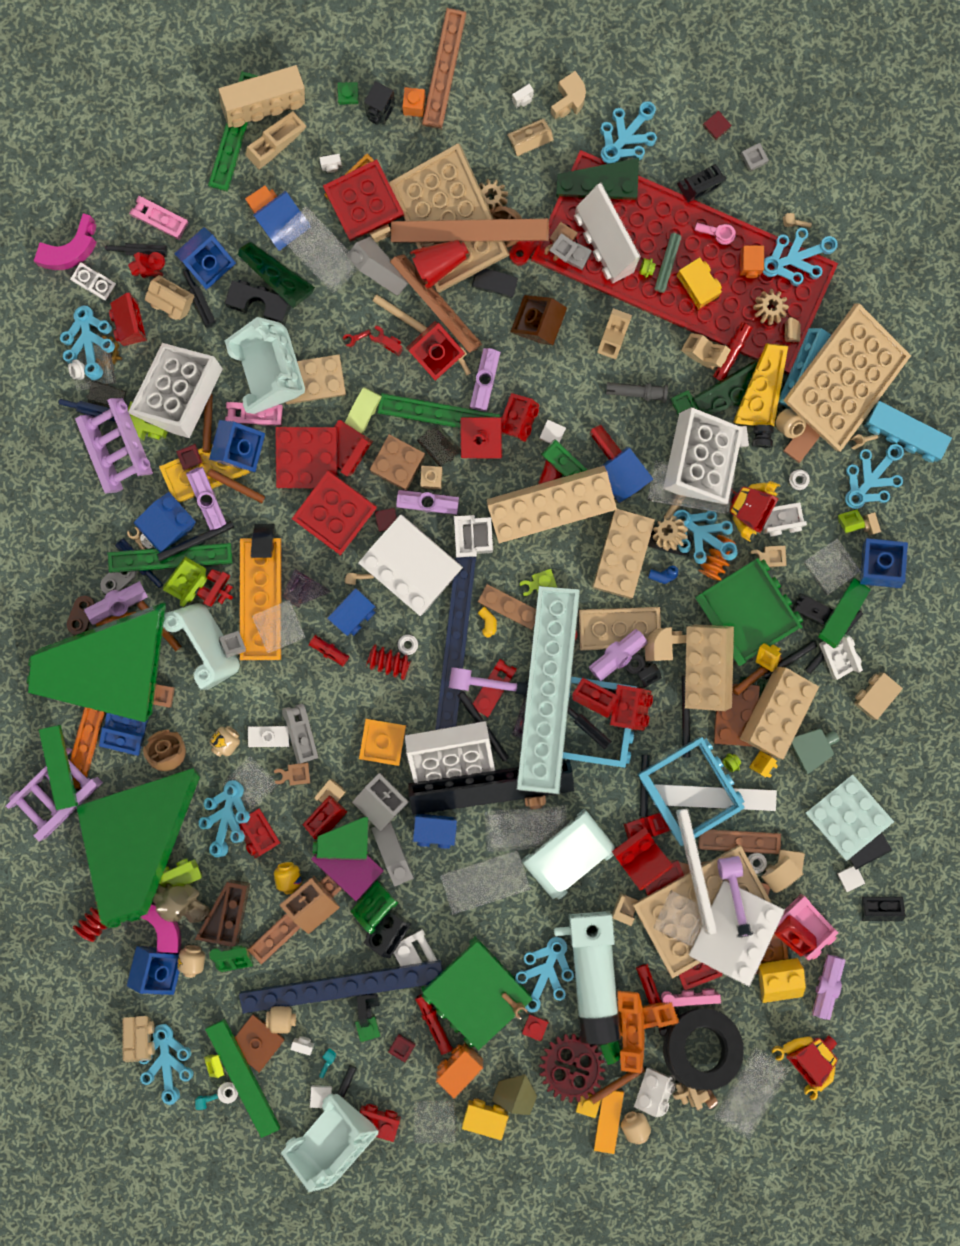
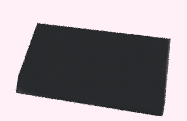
(871, 852)
(883, 909)

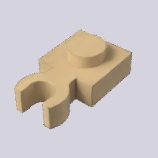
(773, 555)

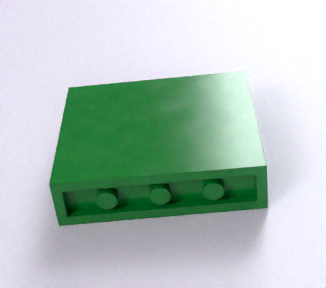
(753, 606)
(471, 994)

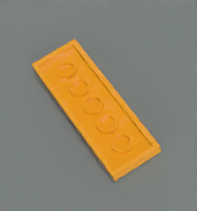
(258, 592)

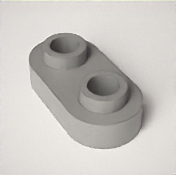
(118, 579)

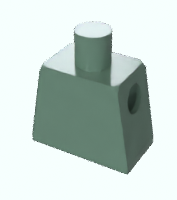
(813, 748)

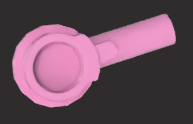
(724, 233)

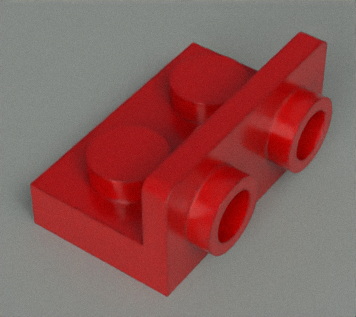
(519, 416)
(258, 834)
(385, 1122)

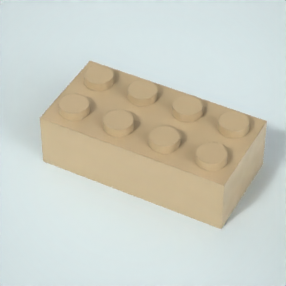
(262, 96)
(623, 553)
(709, 667)
(779, 712)

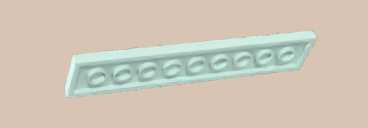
(548, 690)

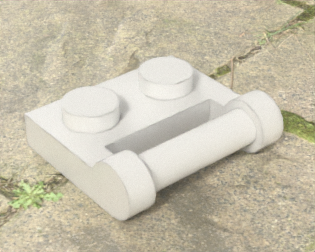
(406, 952)

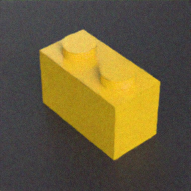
(699, 282)
(485, 1119)

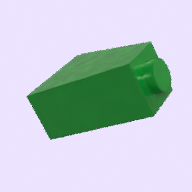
(344, 842)

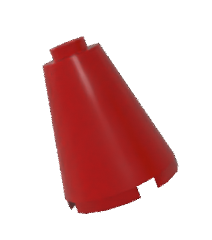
(438, 260)

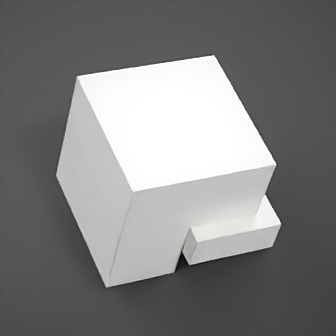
(472, 536)

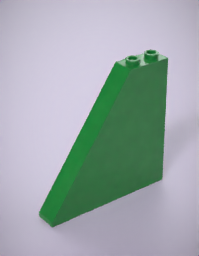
(104, 667)
(131, 841)

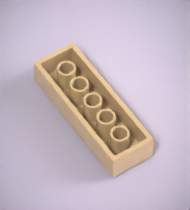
(551, 504)

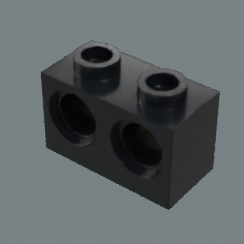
(379, 103)
(390, 936)

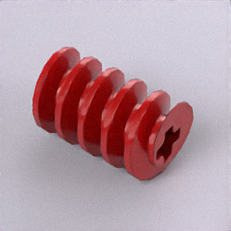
(389, 662)
(91, 927)

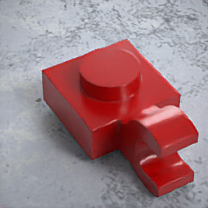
(391, 344)

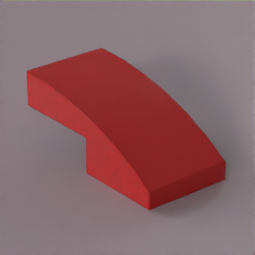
(653, 823)

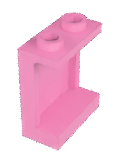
(810, 918)

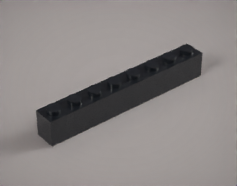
(476, 790)

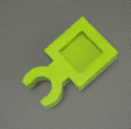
(542, 579)

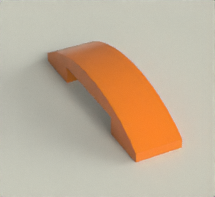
(656, 1015)
(632, 1031)

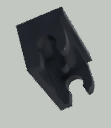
(701, 183)
(812, 610)

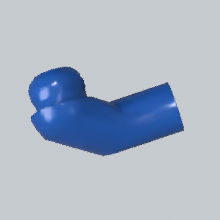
(665, 576)

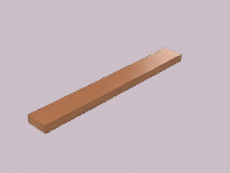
(470, 230)

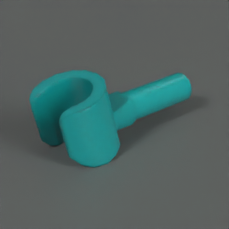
(329, 1057)
(200, 1101)

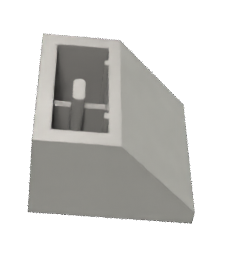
(380, 801)

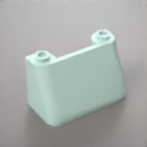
(267, 363)
(204, 635)
(569, 855)
(329, 1144)

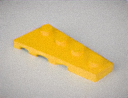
(763, 391)

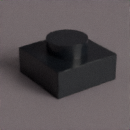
(649, 675)

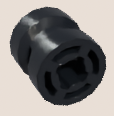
(763, 436)

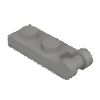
(300, 733)

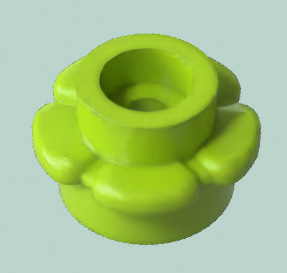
(647, 267)
(731, 762)

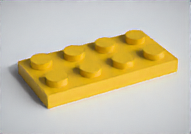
(178, 481)

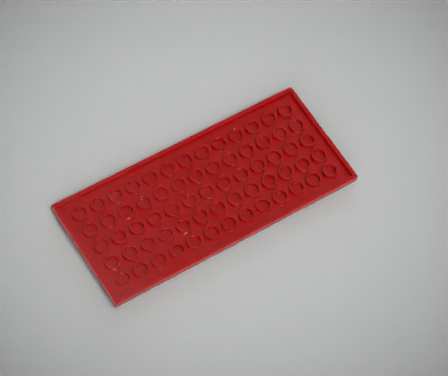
(649, 225)

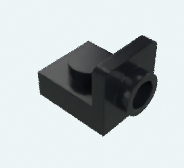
(364, 1004)

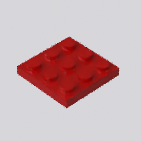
(363, 200)
(305, 455)
(334, 512)

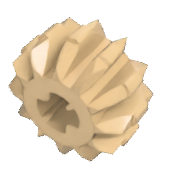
(497, 191)
(776, 301)
(670, 533)

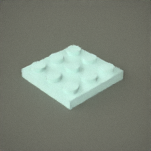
(849, 817)

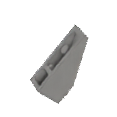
(376, 264)
(393, 855)

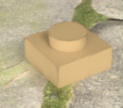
(871, 524)

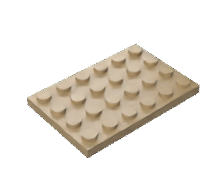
(448, 191)
(847, 377)
(674, 952)

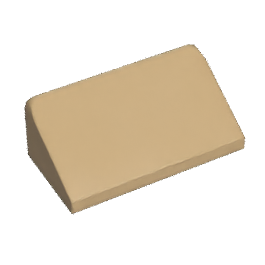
(530, 137)

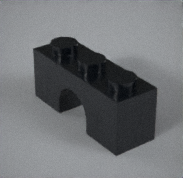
(242, 295)

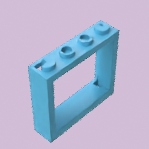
(628, 736)
(716, 765)

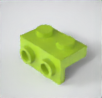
(185, 581)
(183, 874)

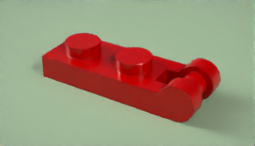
(488, 696)

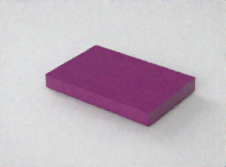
(350, 875)

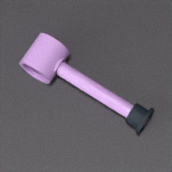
(462, 679)
(731, 869)

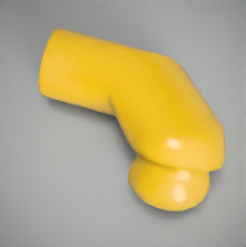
(490, 622)

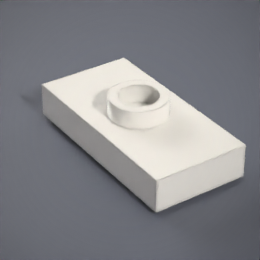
(268, 736)

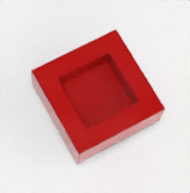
(535, 1027)

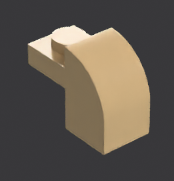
(574, 96)
(614, 333)
(704, 351)
(660, 644)
(781, 874)

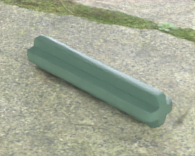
(668, 262)

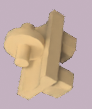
(695, 1097)

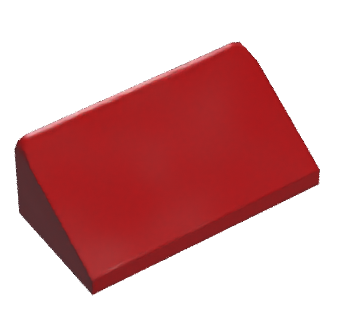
(605, 442)
(594, 697)
(324, 817)
(796, 936)

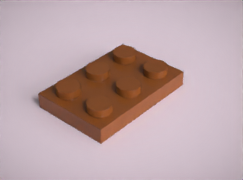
(732, 722)

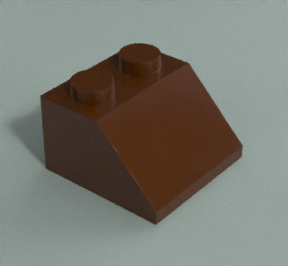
(539, 319)

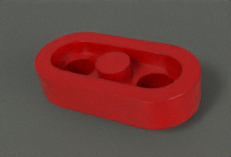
(526, 248)

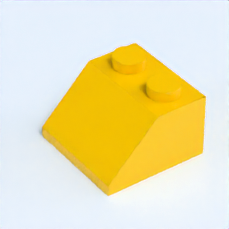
(781, 980)

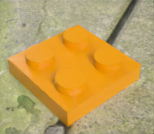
(382, 742)

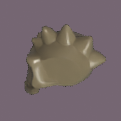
(178, 902)

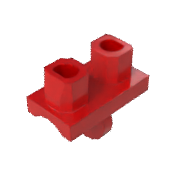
(147, 265)
(210, 596)

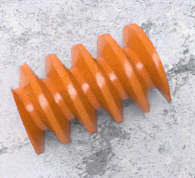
(715, 561)

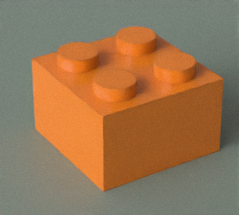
(459, 1069)

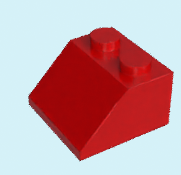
(127, 320)
(435, 350)

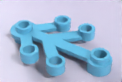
(626, 136)
(795, 258)
(87, 339)
(871, 478)
(703, 533)
(226, 816)
(546, 970)
(167, 1060)

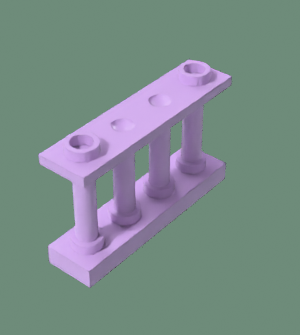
(99, 453)
(59, 816)

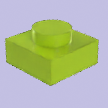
(851, 521)

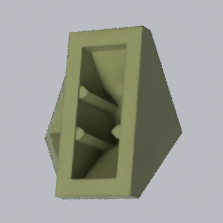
(515, 1095)

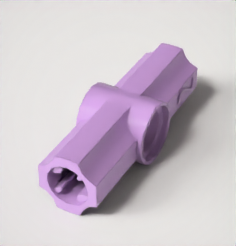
(487, 367)
(201, 486)
(441, 503)
(116, 603)
(618, 655)
(829, 987)

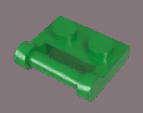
(369, 905)
(232, 959)

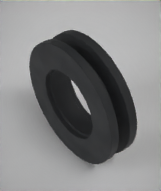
(730, 1042)

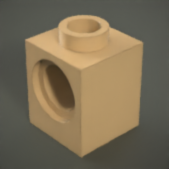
(431, 477)

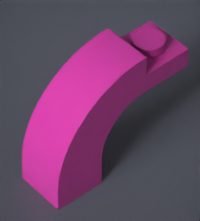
(72, 253)
(167, 932)

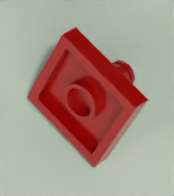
(481, 437)

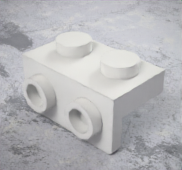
(785, 518)
(842, 658)
(655, 1093)

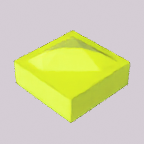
(214, 1066)

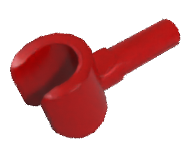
(356, 337)

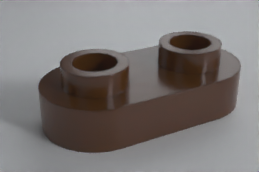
(79, 614)

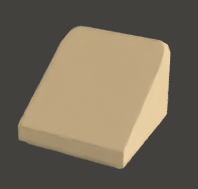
(380, 233)
(792, 330)

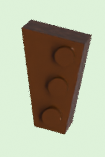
(226, 918)

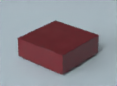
(717, 125)
(189, 457)
(385, 518)
(401, 1048)

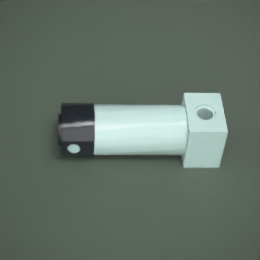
(594, 976)

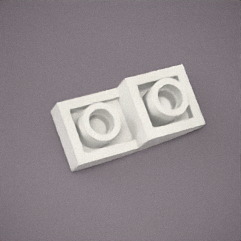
(93, 281)

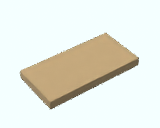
(605, 626)

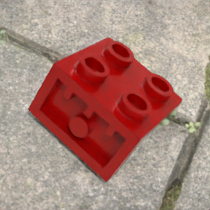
(351, 447)
(631, 708)
(642, 859)

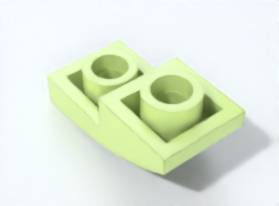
(363, 409)

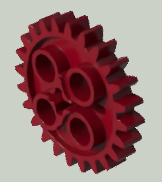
(565, 1086)

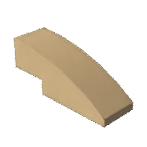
(274, 140)

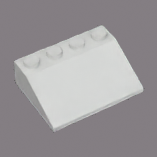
(606, 235)
(176, 389)
(703, 457)
(410, 565)
(449, 752)
(724, 950)

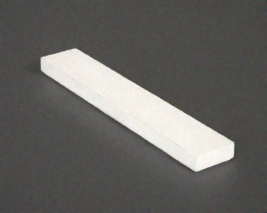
(715, 797)
(696, 871)

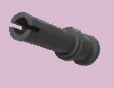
(647, 392)

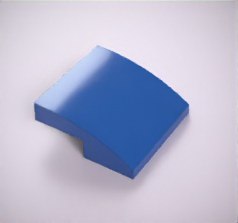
(276, 216)
(626, 474)
(123, 734)

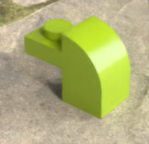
(143, 427)

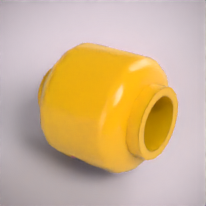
(287, 877)

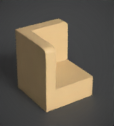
(330, 788)
(796, 856)
(624, 909)

